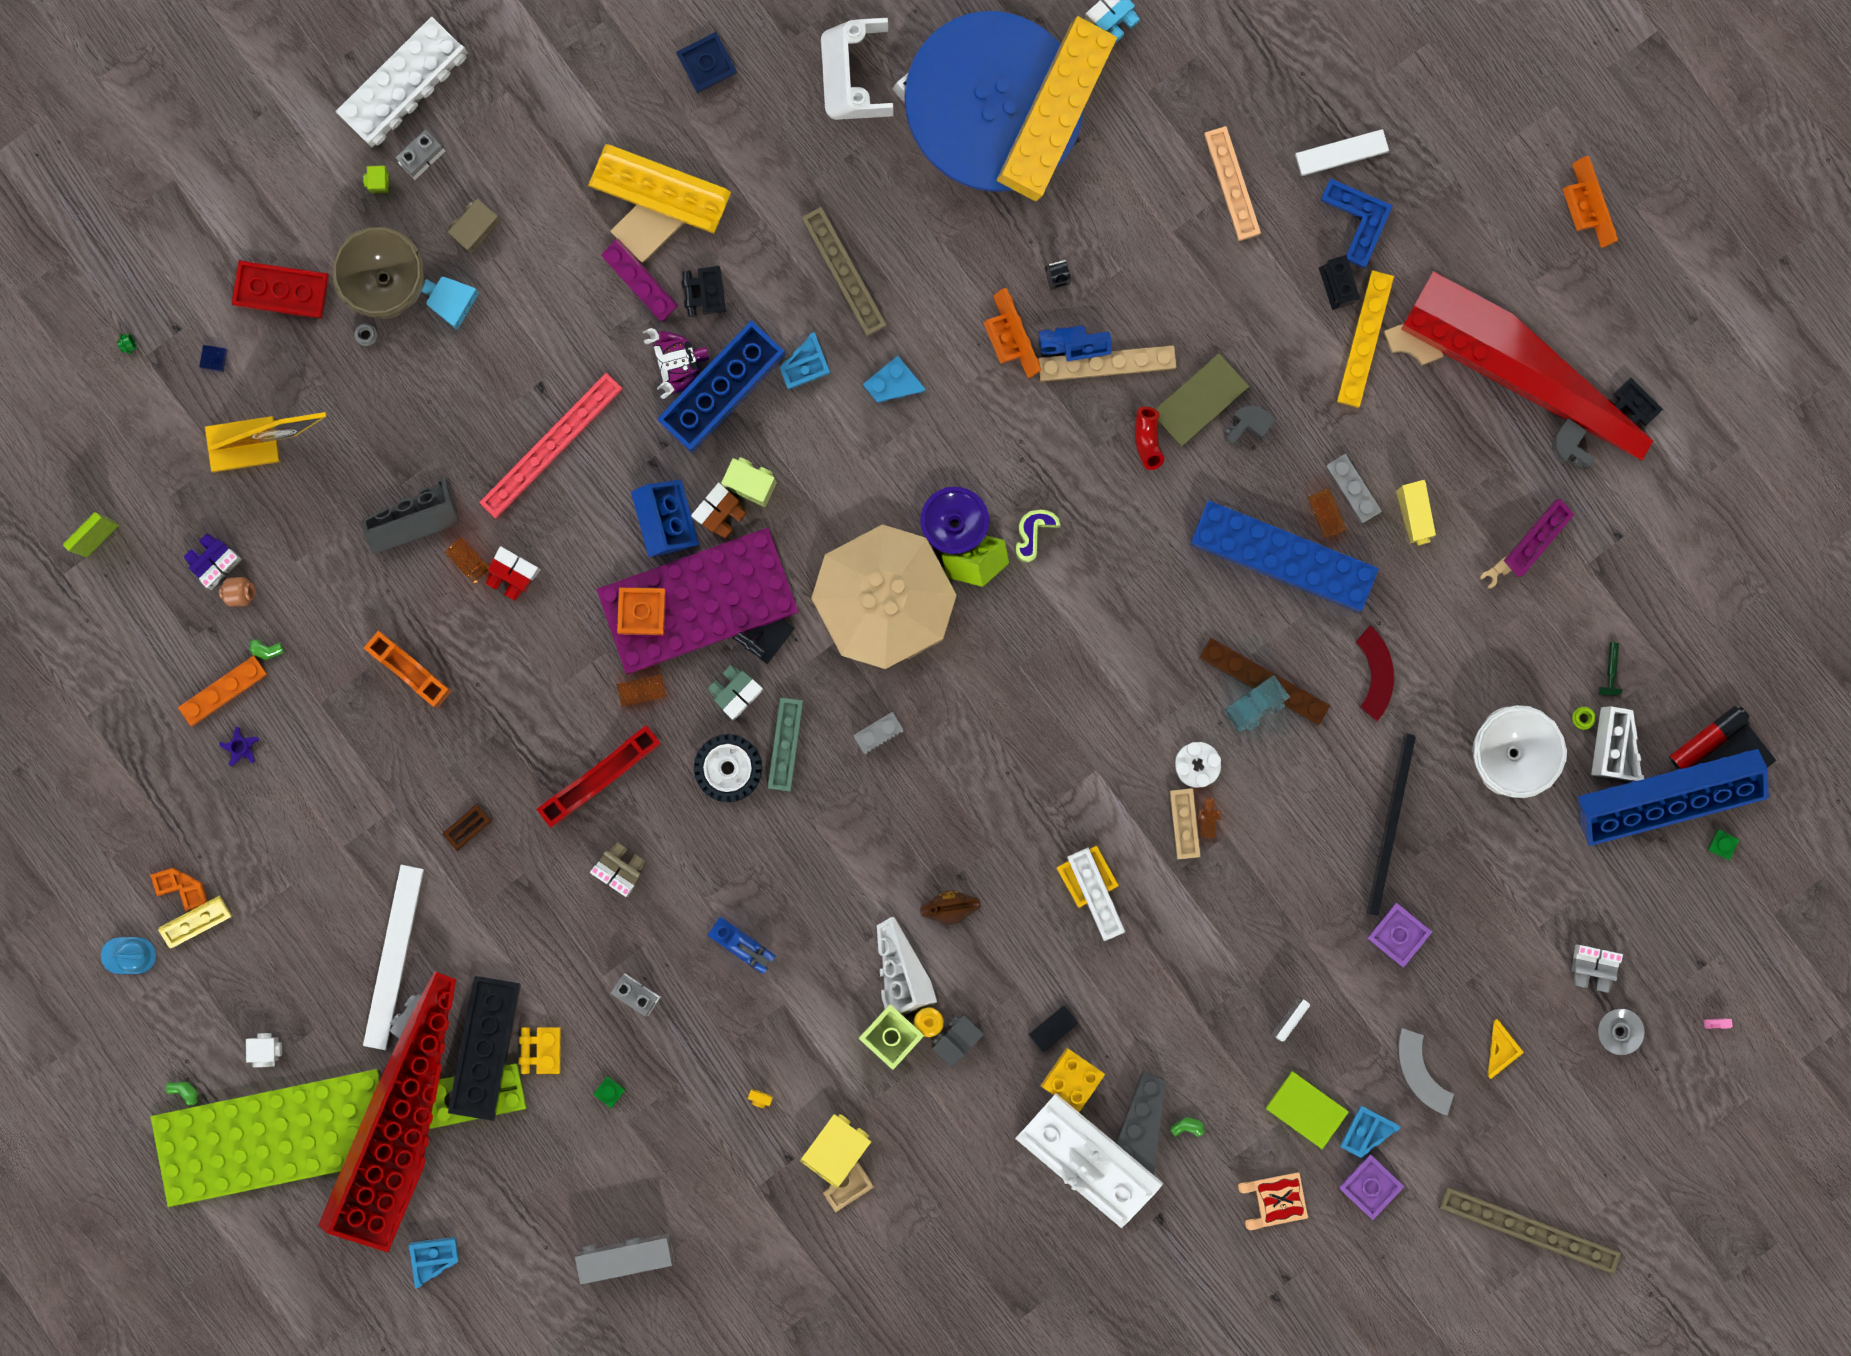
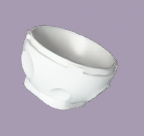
(1538, 748)

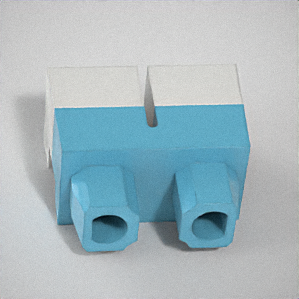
(1110, 13)

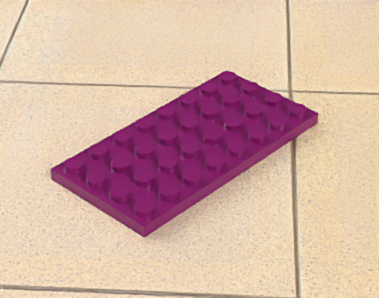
(706, 599)

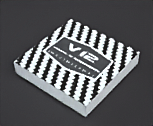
(1291, 1019)

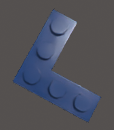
(1369, 209)

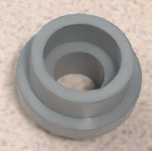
(359, 334)

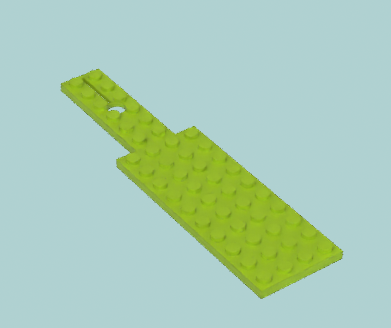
(280, 1134)

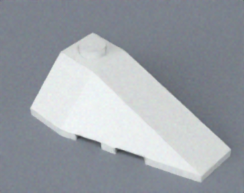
(905, 979)

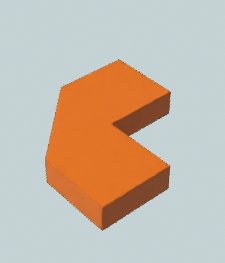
(190, 889)

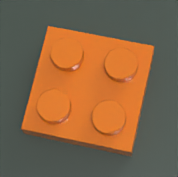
(641, 611)

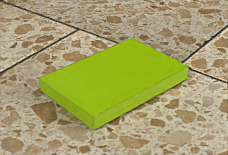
(90, 534)
(1306, 1110)

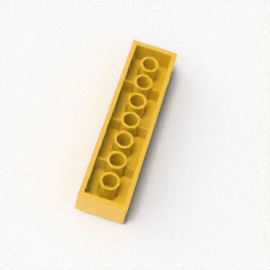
(1056, 108)

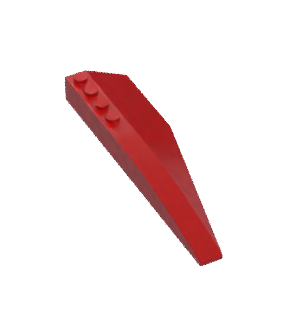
(1516, 358)
(394, 1131)

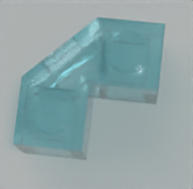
(1257, 703)

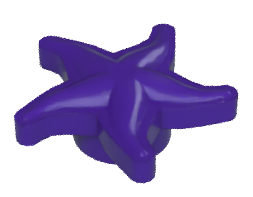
(239, 747)

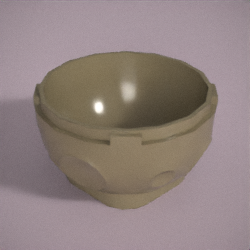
(362, 263)

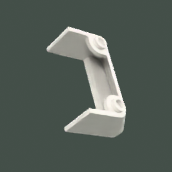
(840, 98)

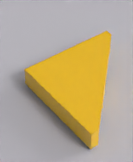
(1502, 1050)

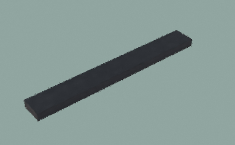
(1391, 824)

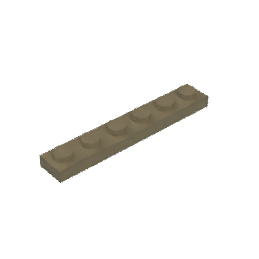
(844, 271)

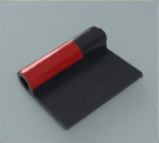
(1722, 738)

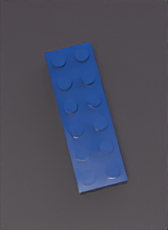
(721, 387)

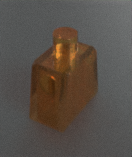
(467, 559)

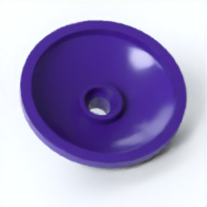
(954, 505)

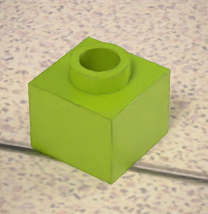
(376, 179)

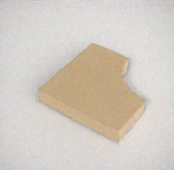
(1403, 342)
(851, 1188)

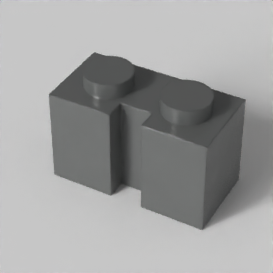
(956, 1040)

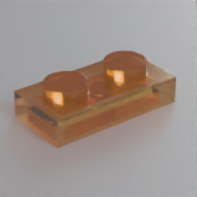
(1326, 513)
(641, 690)

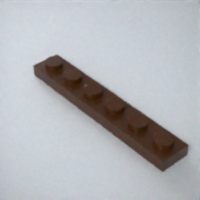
(1254, 674)

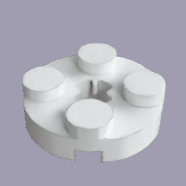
(1210, 761)

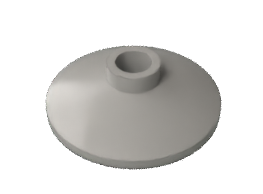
(1632, 1031)

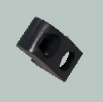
(1057, 274)

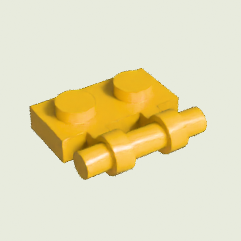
(548, 1050)

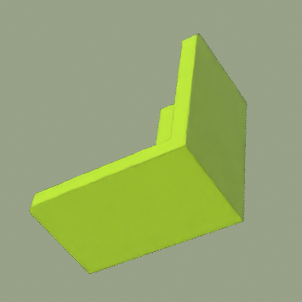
(979, 564)

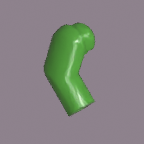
(264, 652)
(185, 1089)
(1188, 1124)

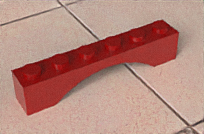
(599, 777)

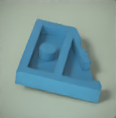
(805, 364)
(893, 382)
(432, 1257)

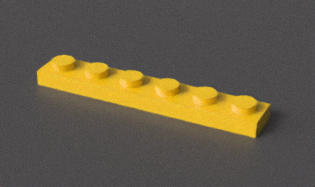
(1365, 339)

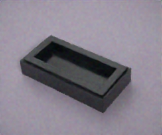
(1053, 1028)

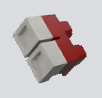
(513, 570)

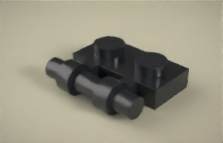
(711, 291)
(1637, 402)

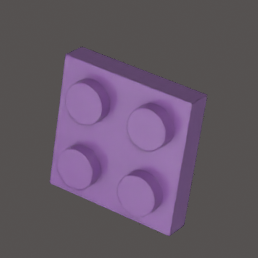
(1399, 935)
(1371, 1187)

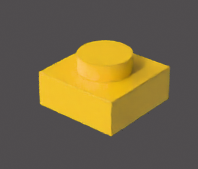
(760, 1098)

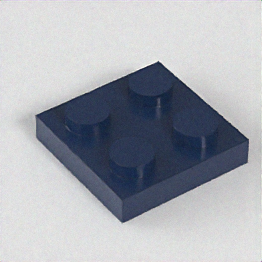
(706, 62)

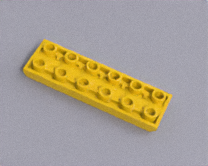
(659, 188)

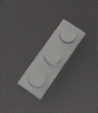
(1353, 488)

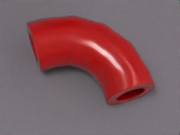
(1147, 438)

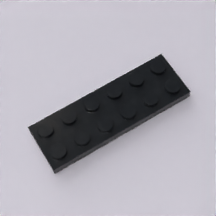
(484, 1048)

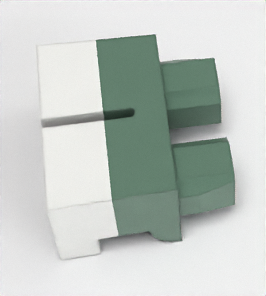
(742, 684)

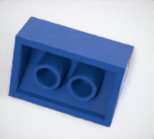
(664, 517)

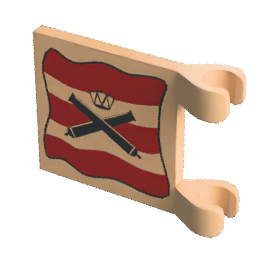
(1278, 1200)

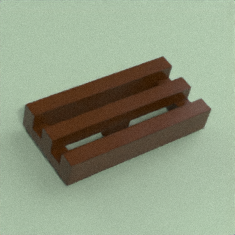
(482, 814)

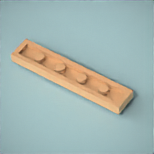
(1232, 183)

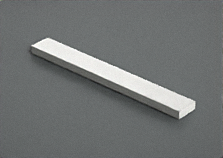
(393, 957)

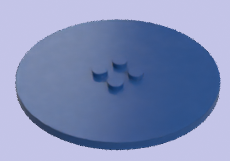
(974, 93)

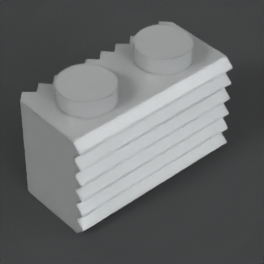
(878, 733)

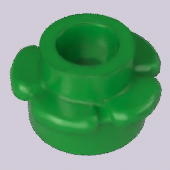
(126, 343)

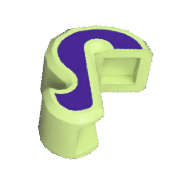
(1028, 532)

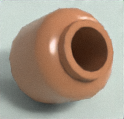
(237, 591)

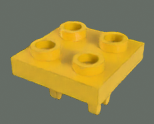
(1073, 1079)

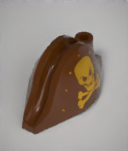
(950, 907)

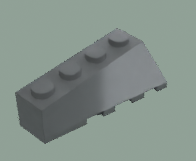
(411, 518)

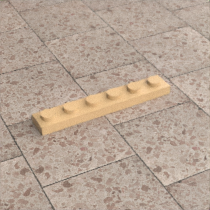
(1114, 364)

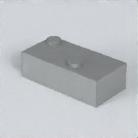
(624, 1258)

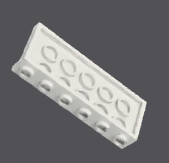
(402, 82)

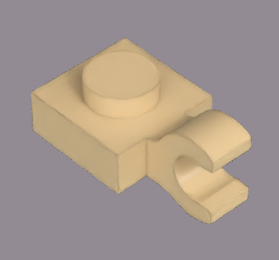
(1500, 567)

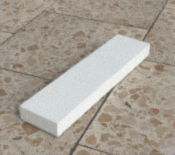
(1342, 152)
(1096, 894)

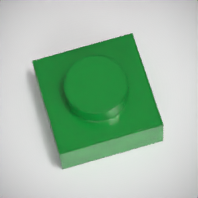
(1723, 844)
(609, 1092)

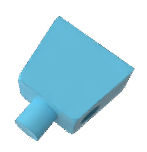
(450, 299)

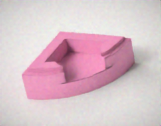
(1723, 1023)

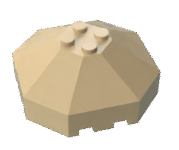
(884, 597)

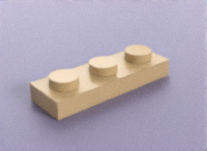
(1184, 823)

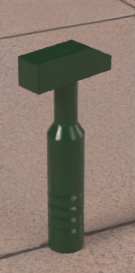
(1612, 671)

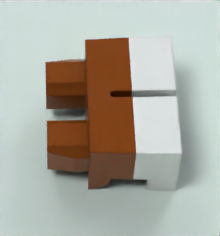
(711, 518)

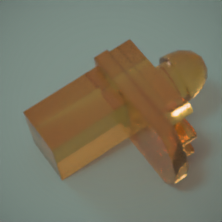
(1208, 819)

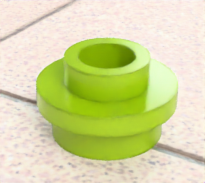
(1590, 718)

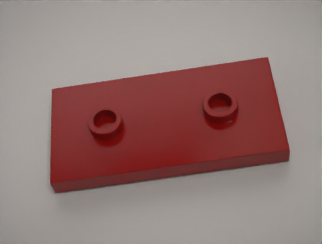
(280, 289)

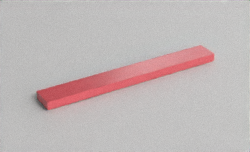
(551, 445)

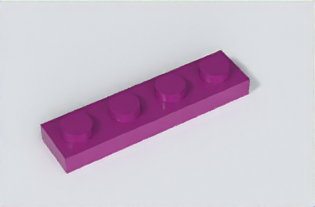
(639, 280)
(1538, 537)

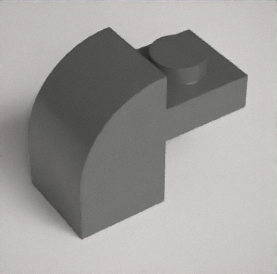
(1251, 418)
(1566, 442)

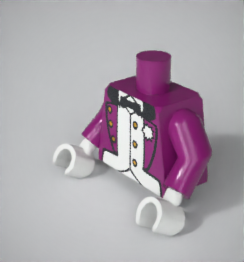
(675, 360)

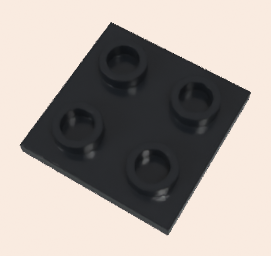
(765, 640)

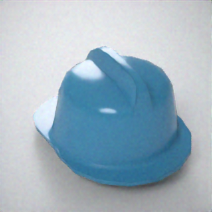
(128, 955)

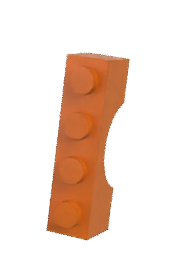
(407, 669)

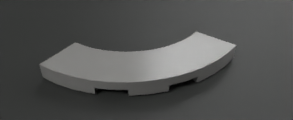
(1417, 1075)

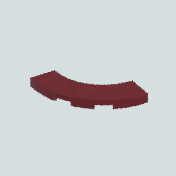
(1381, 672)

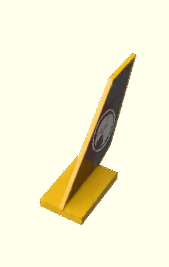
(252, 440)

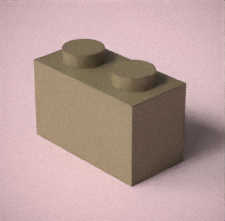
(473, 225)

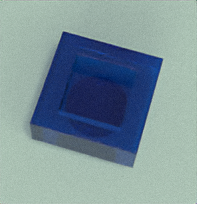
(213, 358)

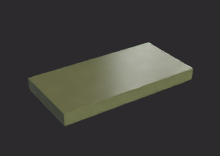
(1200, 400)

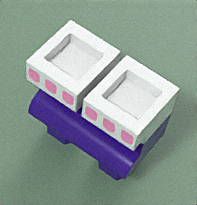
(203, 565)

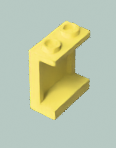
(836, 1150)

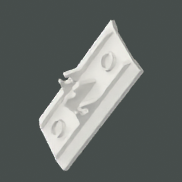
(1089, 1161)

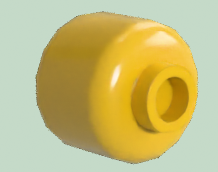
(929, 1021)

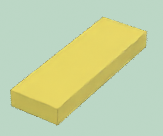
(195, 922)

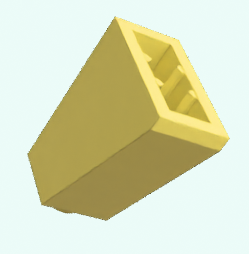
(1416, 512)

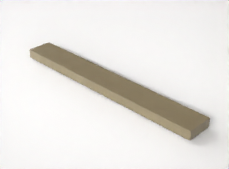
(1530, 1230)

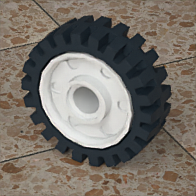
(746, 768)

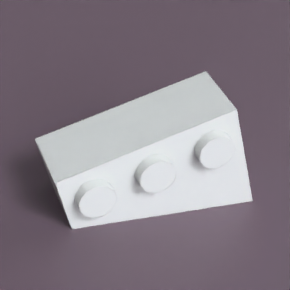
(1616, 746)

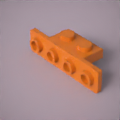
(1588, 204)
(1009, 335)

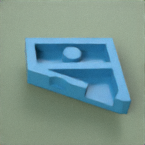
(1367, 1132)

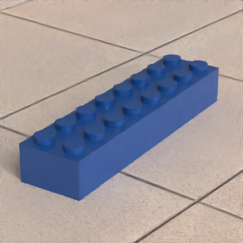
(1284, 556)
(1673, 797)

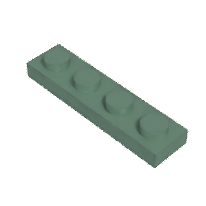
(785, 744)

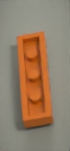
(222, 691)

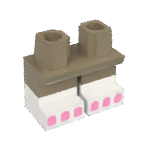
(610, 865)

